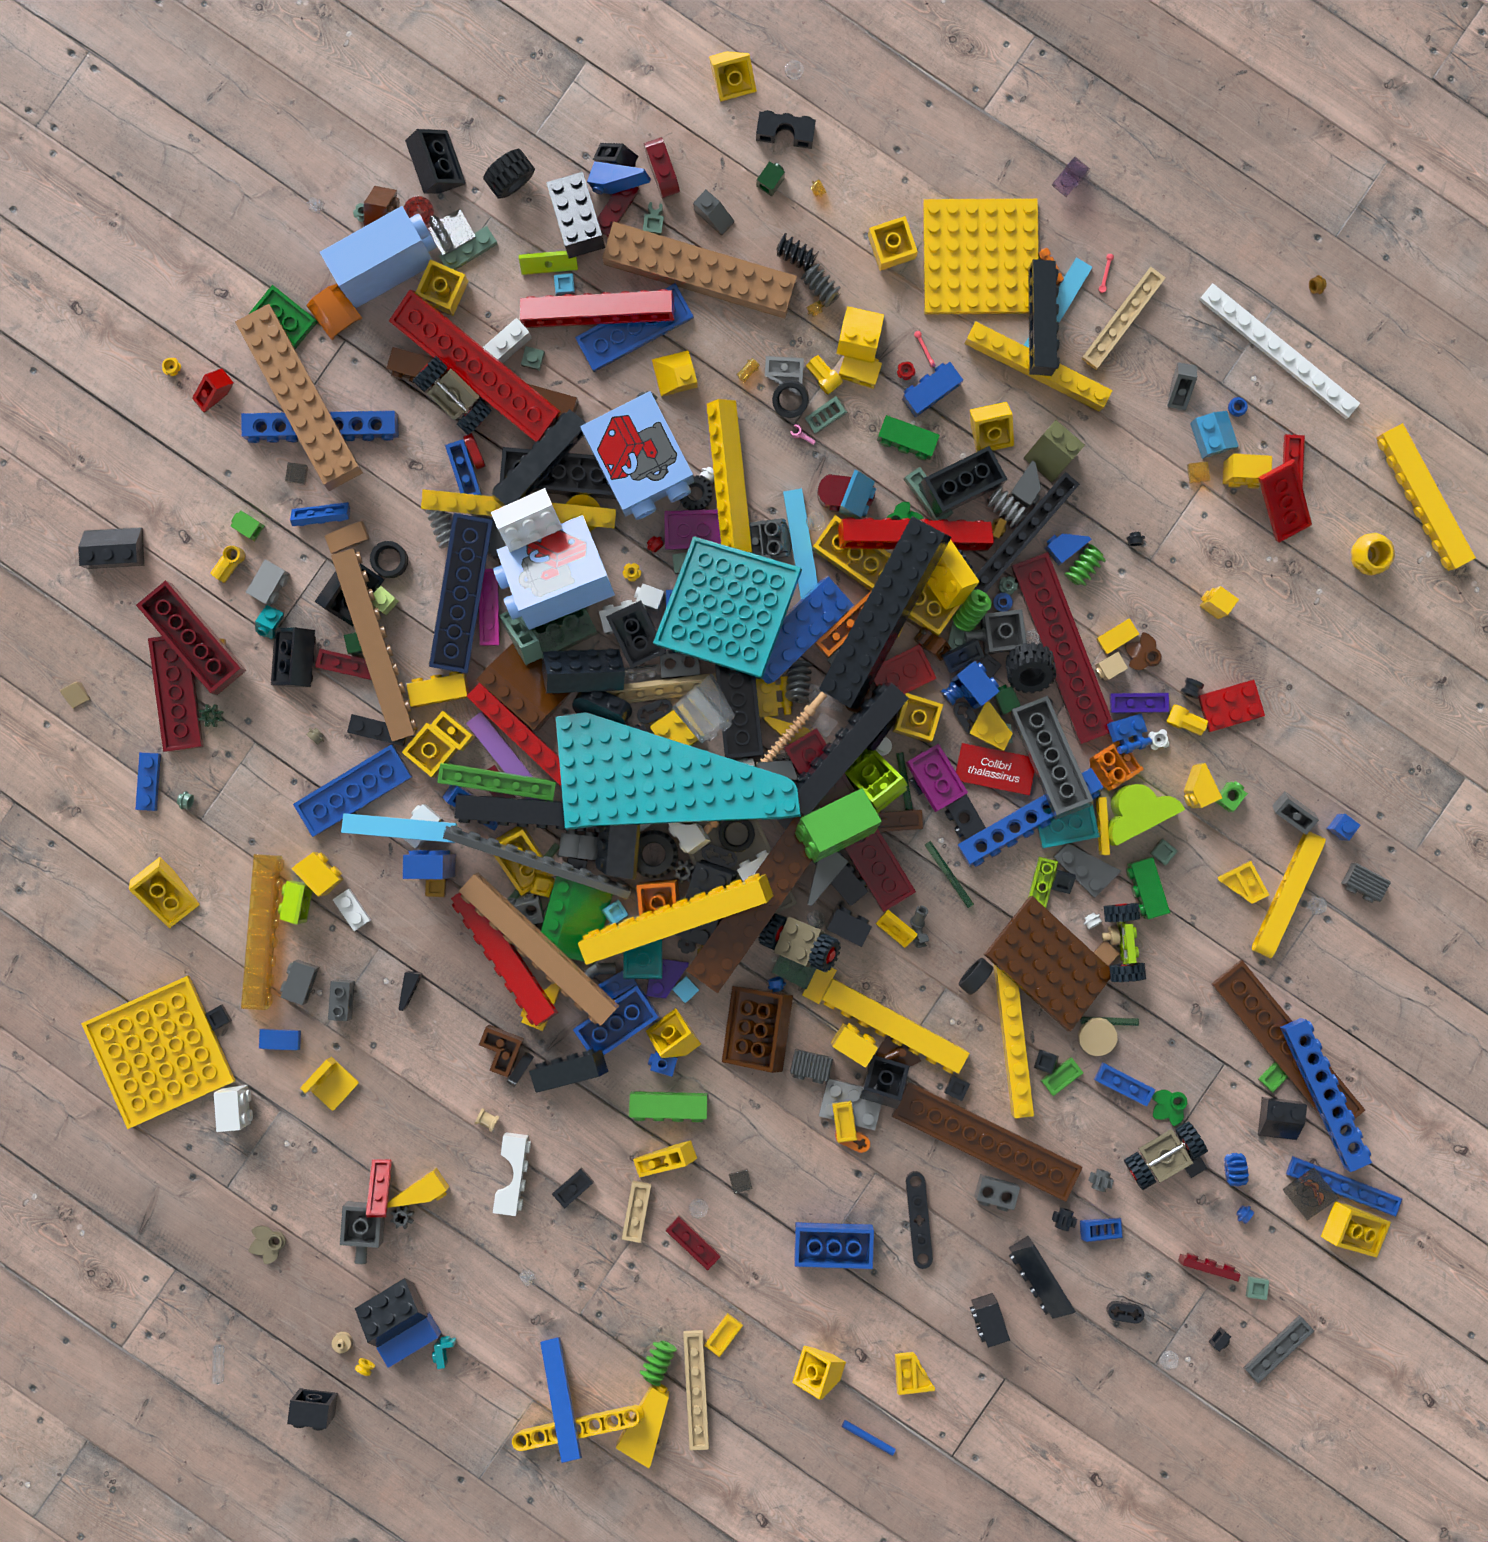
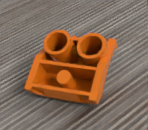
(333, 310)
(1113, 767)

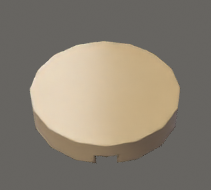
(1097, 1037)

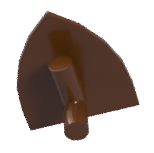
(897, 1053)

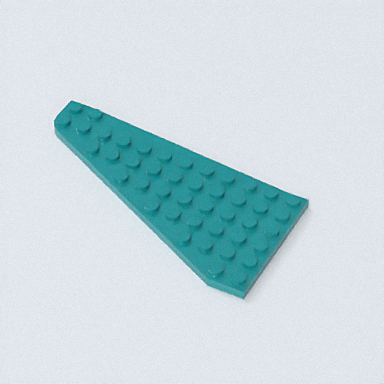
(641, 778)

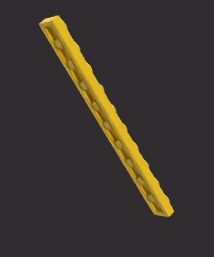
(486, 504)

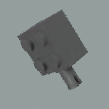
(1000, 631)
(360, 1230)

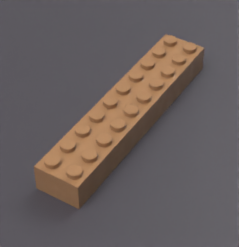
(699, 270)
(298, 397)

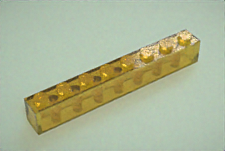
(261, 932)

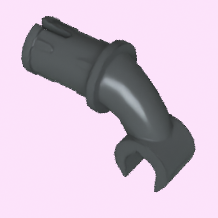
(918, 923)
(601, 968)

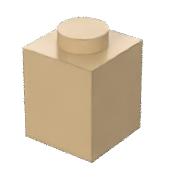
(1110, 667)

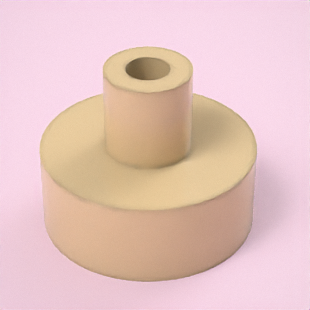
(1113, 935)
(342, 1342)

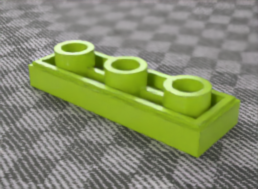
(547, 262)
(1044, 874)

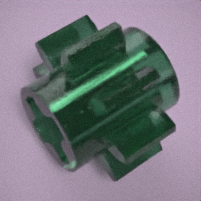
(205, 715)

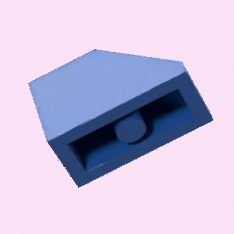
(1065, 546)

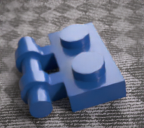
(1126, 728)

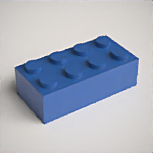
(429, 864)
(630, 1017)
(834, 1245)

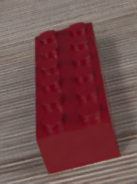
(191, 637)

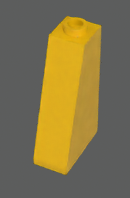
(641, 1440)

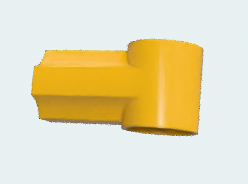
(827, 378)
(226, 564)
(1182, 718)

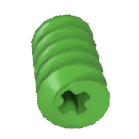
(1085, 565)
(972, 610)
(658, 1363)

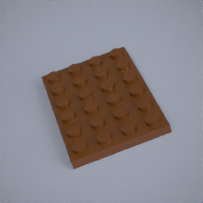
(1049, 963)

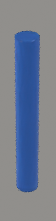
(868, 1437)

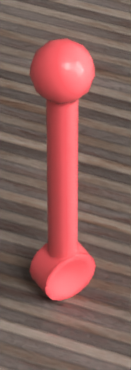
(1102, 288)
(917, 334)

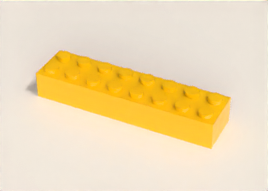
(866, 567)

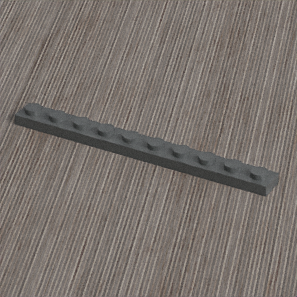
(530, 859)

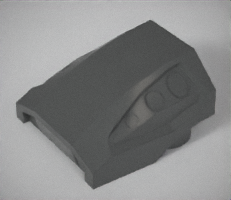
(770, 538)

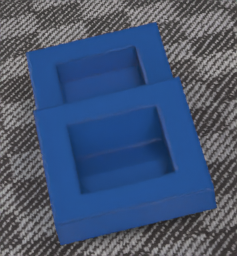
(279, 1039)

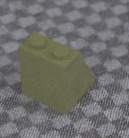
(1054, 451)

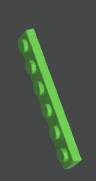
(496, 781)

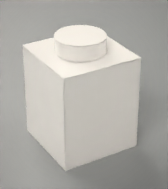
(650, 596)

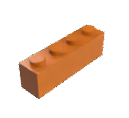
(835, 637)

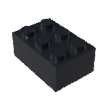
(391, 1312)

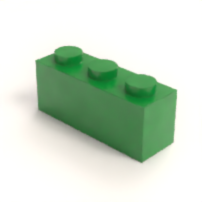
(907, 438)
(1147, 888)

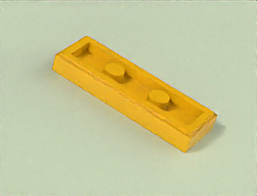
(1102, 824)

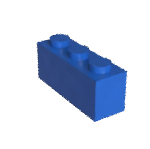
(932, 388)
(463, 468)
(409, 1341)

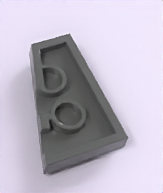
(1089, 871)

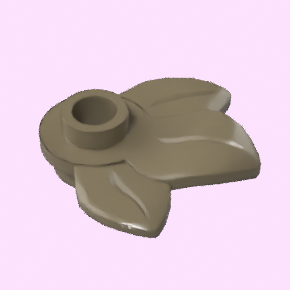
(265, 1244)

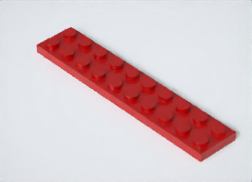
(474, 365)

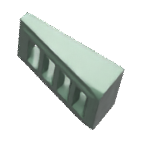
(836, 416)

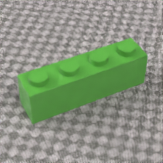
(668, 1105)

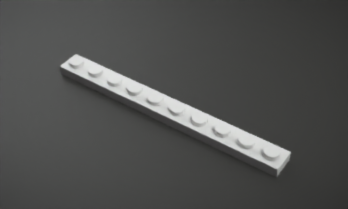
(1279, 351)

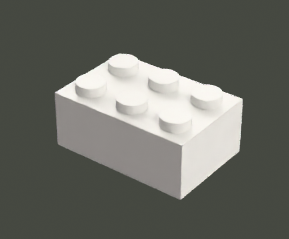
(526, 520)

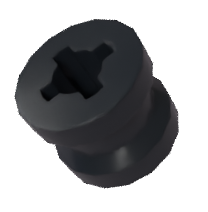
(1192, 688)

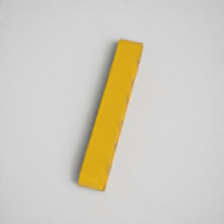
(1288, 894)
(587, 1427)

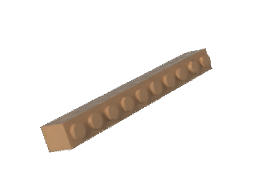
(373, 644)
(538, 948)

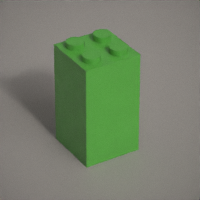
(837, 825)

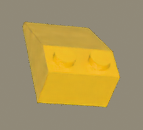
(860, 334)
(519, 874)
(163, 892)
(1355, 1229)

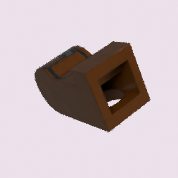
(932, 643)

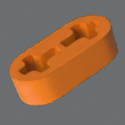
(854, 1145)

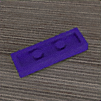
(1139, 702)

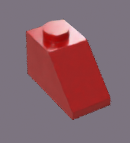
(212, 389)

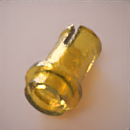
(751, 366)

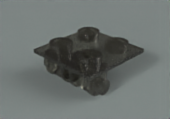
(450, 231)

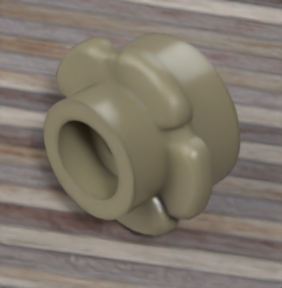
(315, 735)

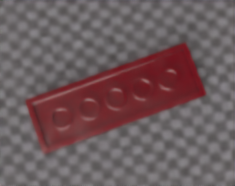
(174, 698)

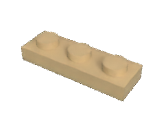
(636, 1211)

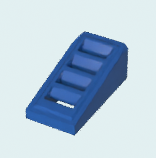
(1088, 1229)

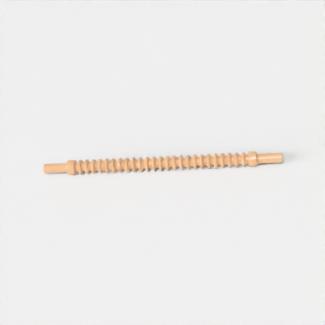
(809, 710)

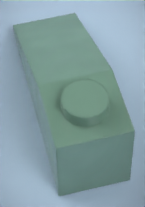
(522, 638)

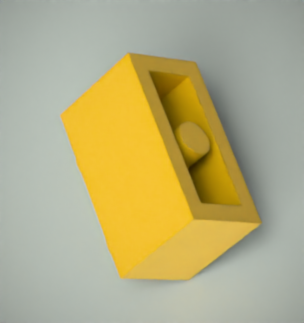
(860, 371)
(1218, 602)
(452, 731)

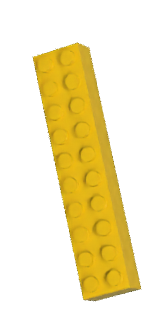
(675, 919)

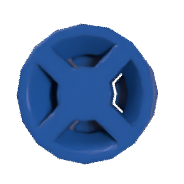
(952, 693)

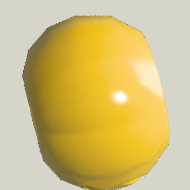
(1382, 554)

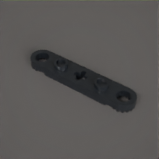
(919, 1233)

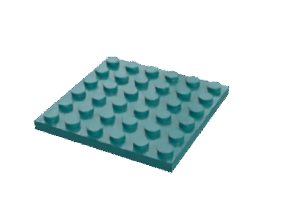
(727, 606)

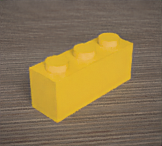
(437, 689)

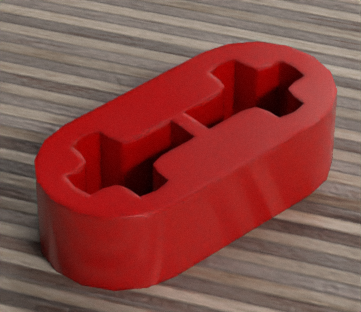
(474, 451)

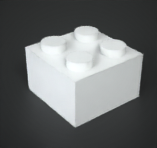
(232, 1108)

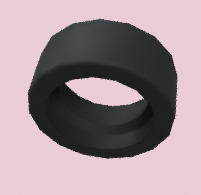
(776, 402)
(389, 545)
(736, 848)
(976, 976)

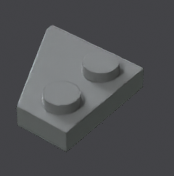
(784, 369)

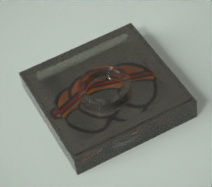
(1310, 1193)

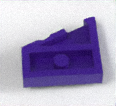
(671, 973)

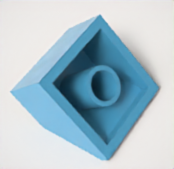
(1214, 434)
(857, 495)

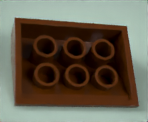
(521, 688)
(757, 1029)

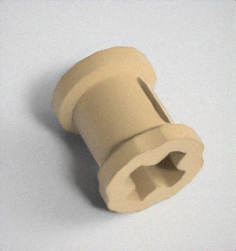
(486, 1120)

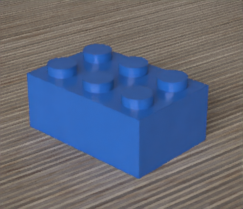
(976, 684)

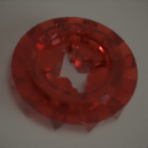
(425, 205)

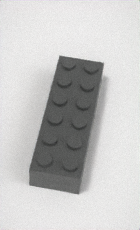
(1051, 757)

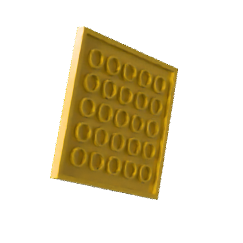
(978, 255)
(158, 1052)

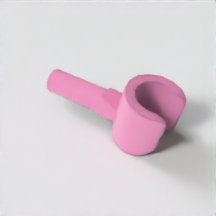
(800, 434)

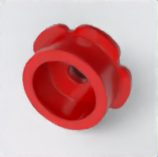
(906, 365)
(655, 544)

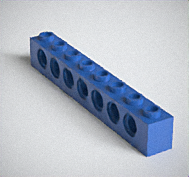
(253, 421)
(976, 858)
(1361, 1154)

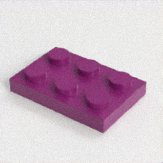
(684, 524)
(936, 777)

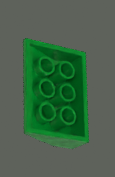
(572, 914)

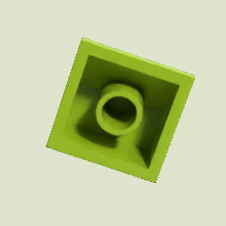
(295, 902)

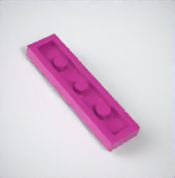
(489, 610)

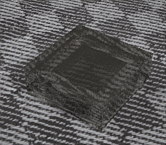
(296, 473)
(740, 1181)

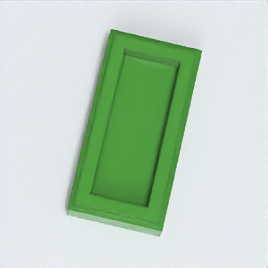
(1062, 1076)
(1273, 1077)

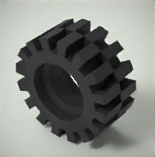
(704, 500)

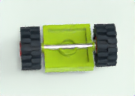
(1130, 969)

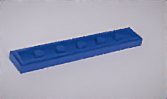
(1349, 1187)
(561, 1400)

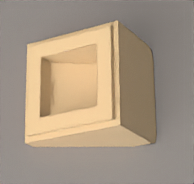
(75, 694)

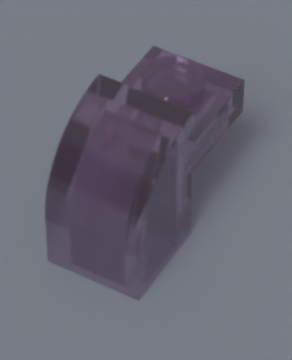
(1071, 176)

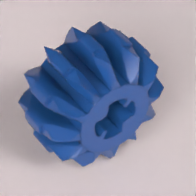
(1236, 1169)

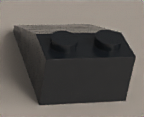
(635, 634)

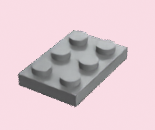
(864, 1111)

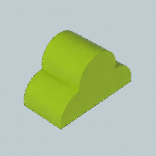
(876, 778)
(1138, 810)

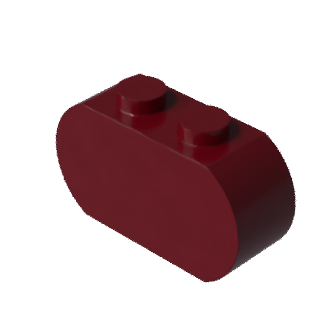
(661, 167)
(832, 491)

